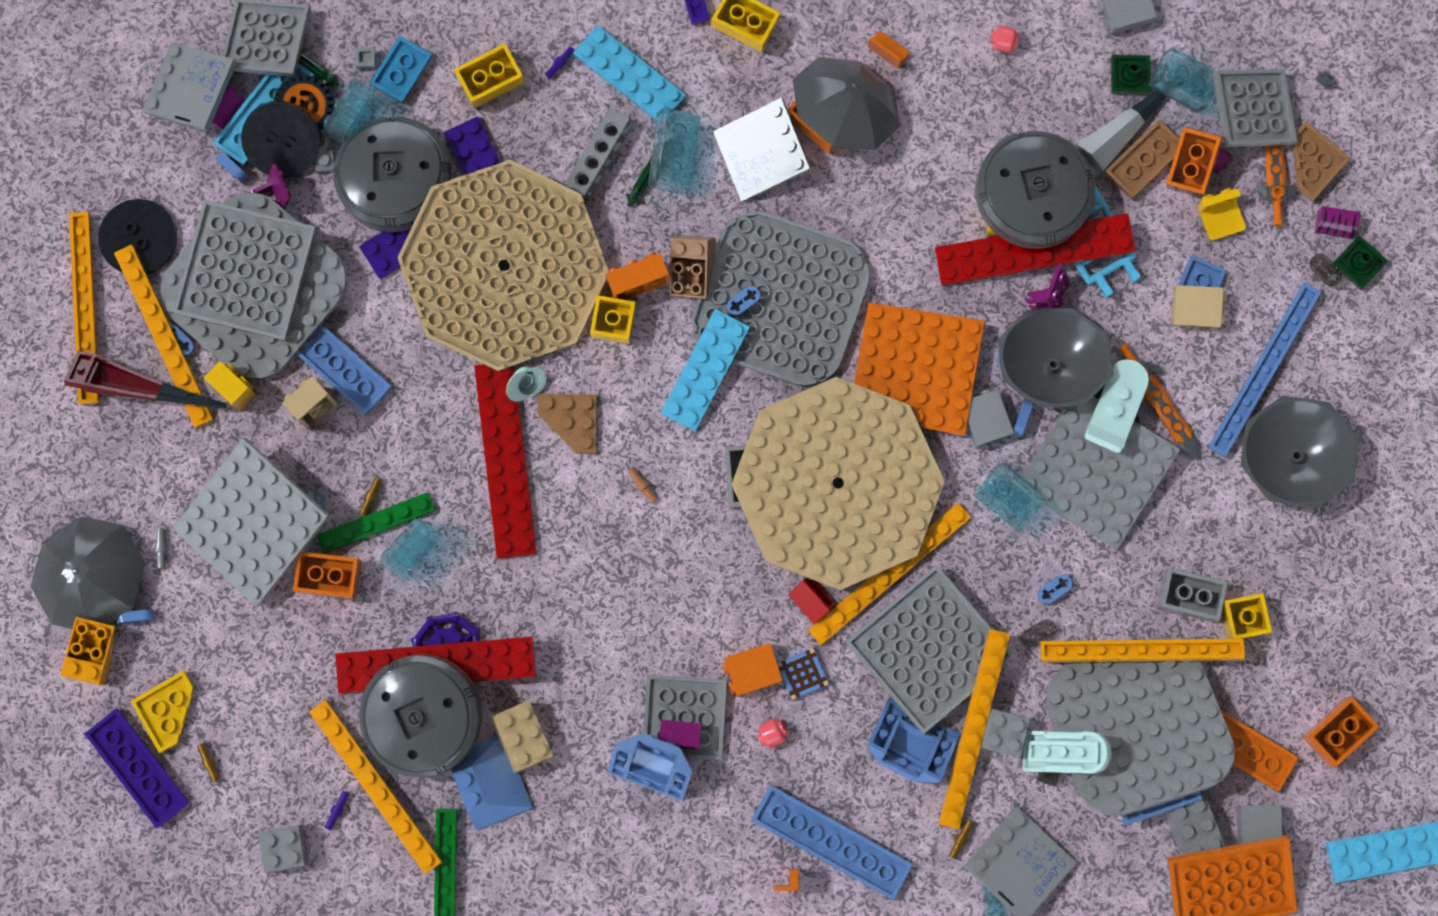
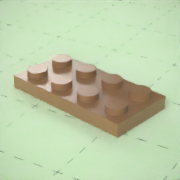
(1144, 159)

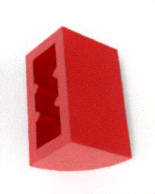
(812, 599)

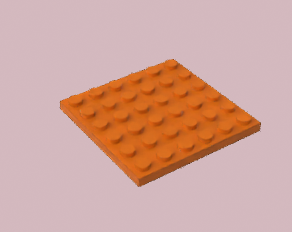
(922, 362)

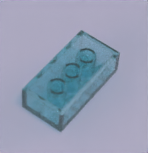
(674, 151)

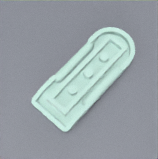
(1118, 405)
(1065, 752)

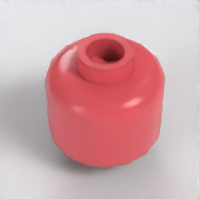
(1004, 39)
(772, 733)

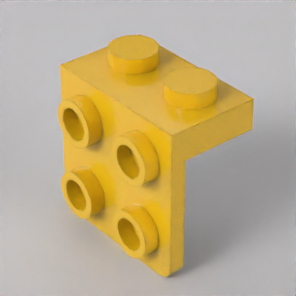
(1221, 214)

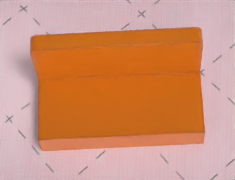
(888, 49)
(793, 882)

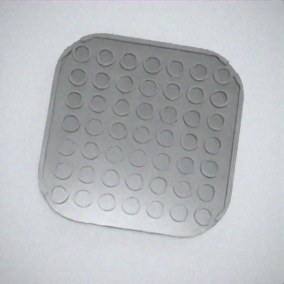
(807, 295)
(252, 353)
(1159, 726)

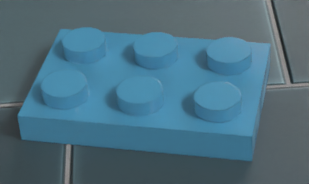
(401, 69)

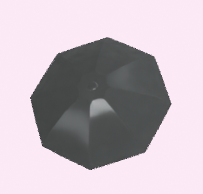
(846, 103)
(1055, 357)
(1299, 451)
(87, 573)

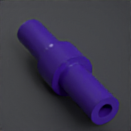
(559, 62)
(336, 810)

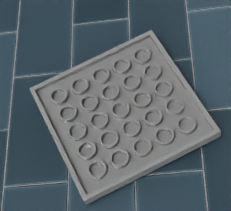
(245, 270)
(1093, 484)
(251, 522)
(925, 648)

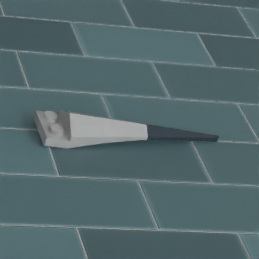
(1108, 141)

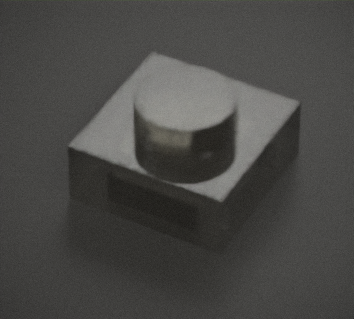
(1048, 778)

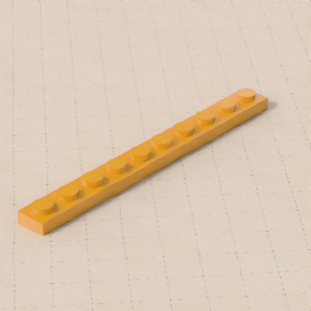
(83, 292)
(161, 331)
(882, 581)
(1142, 650)
(974, 728)
(376, 787)

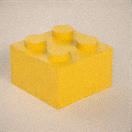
(613, 319)
(226, 381)
(1246, 617)

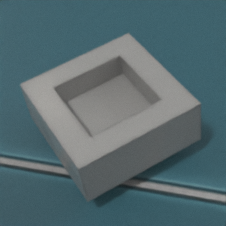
(365, 58)

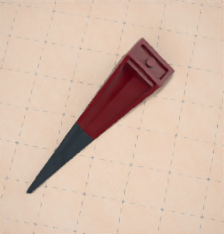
(104, 376)

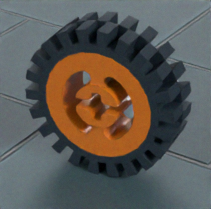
(293, 86)

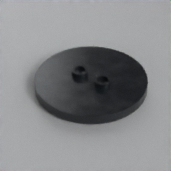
(280, 136)
(142, 225)

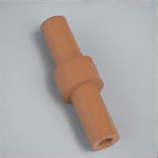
(642, 485)

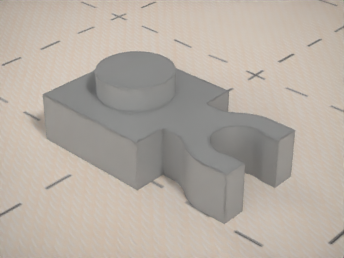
(325, 159)

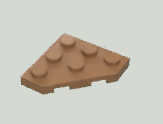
(1315, 161)
(571, 418)

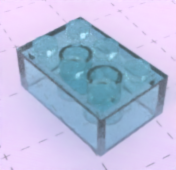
(1184, 80)
(351, 111)
(1010, 496)
(410, 548)

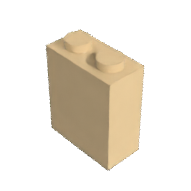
(1197, 306)

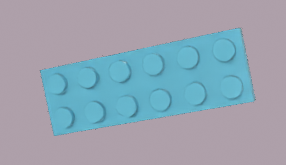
(628, 73)
(230, 138)
(705, 370)
(1383, 852)

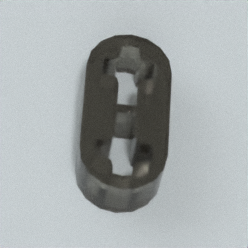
(1322, 273)
(1034, 629)

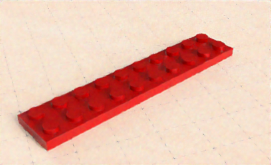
(997, 257)
(505, 464)
(478, 659)

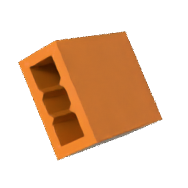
(752, 670)

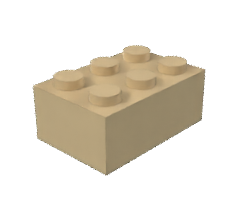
(309, 402)
(521, 737)

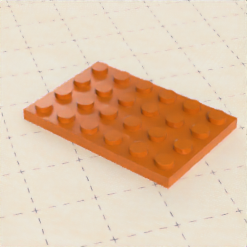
(1235, 880)

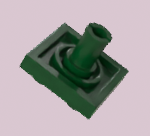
(1130, 74)
(1360, 262)

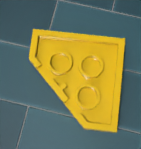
(165, 710)

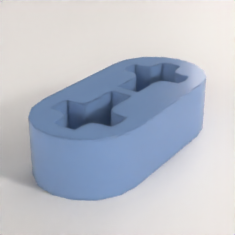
(231, 167)
(740, 298)
(182, 337)
(1022, 417)
(1057, 593)
(136, 616)

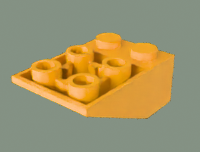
(89, 652)

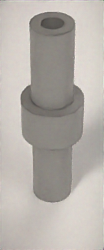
(160, 548)

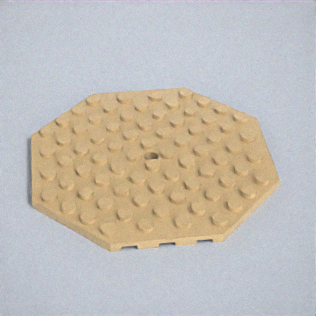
(456, 256)
(790, 491)

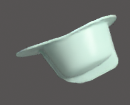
(526, 383)

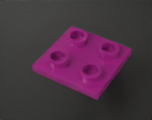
(275, 183)
(1051, 296)

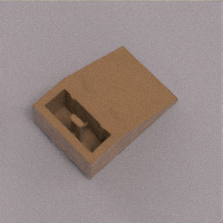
(691, 265)

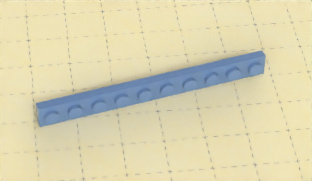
(1264, 370)

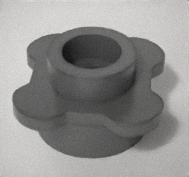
(1324, 79)

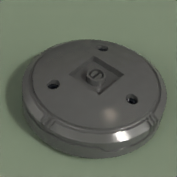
(389, 171)
(1035, 189)
(420, 715)

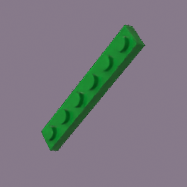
(375, 523)
(445, 872)

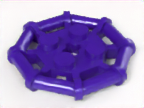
(447, 635)

